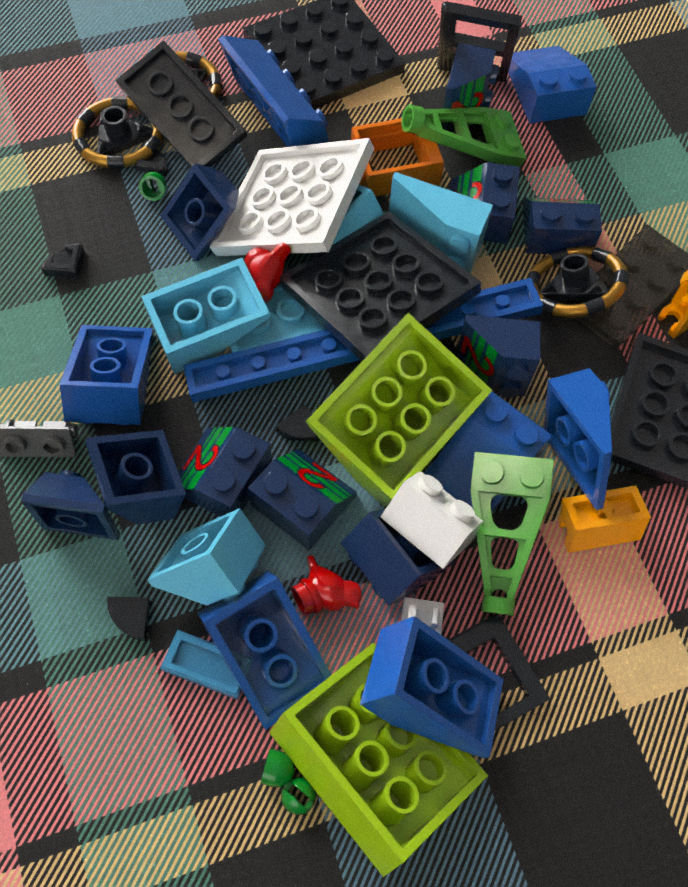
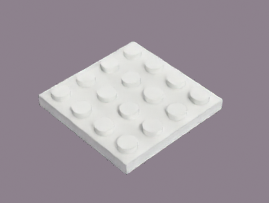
(295, 198)

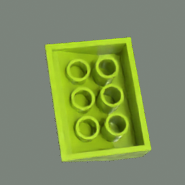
(397, 409)
(373, 776)

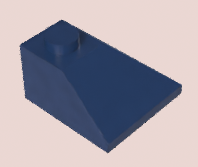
(200, 208)
(69, 505)

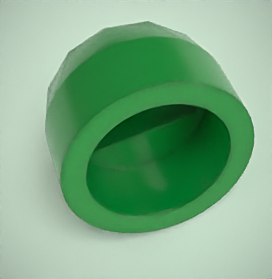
(146, 186)
(278, 769)
(292, 803)

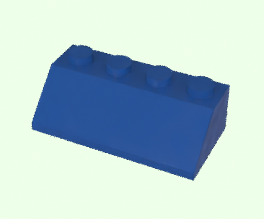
(274, 92)

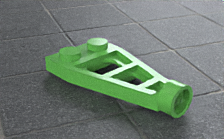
(498, 127)
(512, 477)

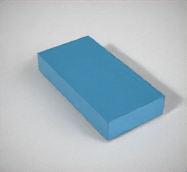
(203, 664)

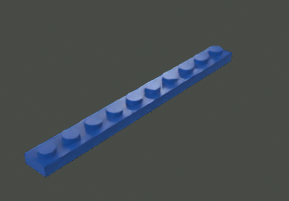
(323, 350)

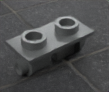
(31, 440)

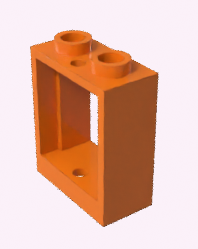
(391, 135)

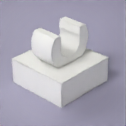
(427, 611)

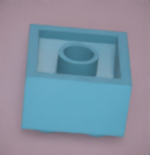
(211, 560)

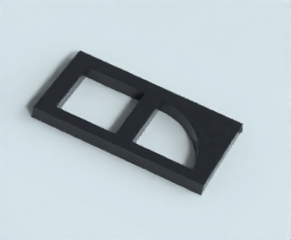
(449, 38)
(495, 629)

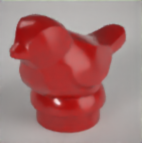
(267, 268)
(324, 590)

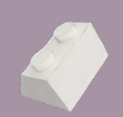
(432, 518)

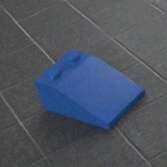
(551, 84)
(107, 375)
(490, 429)
(581, 430)
(271, 632)
(432, 688)

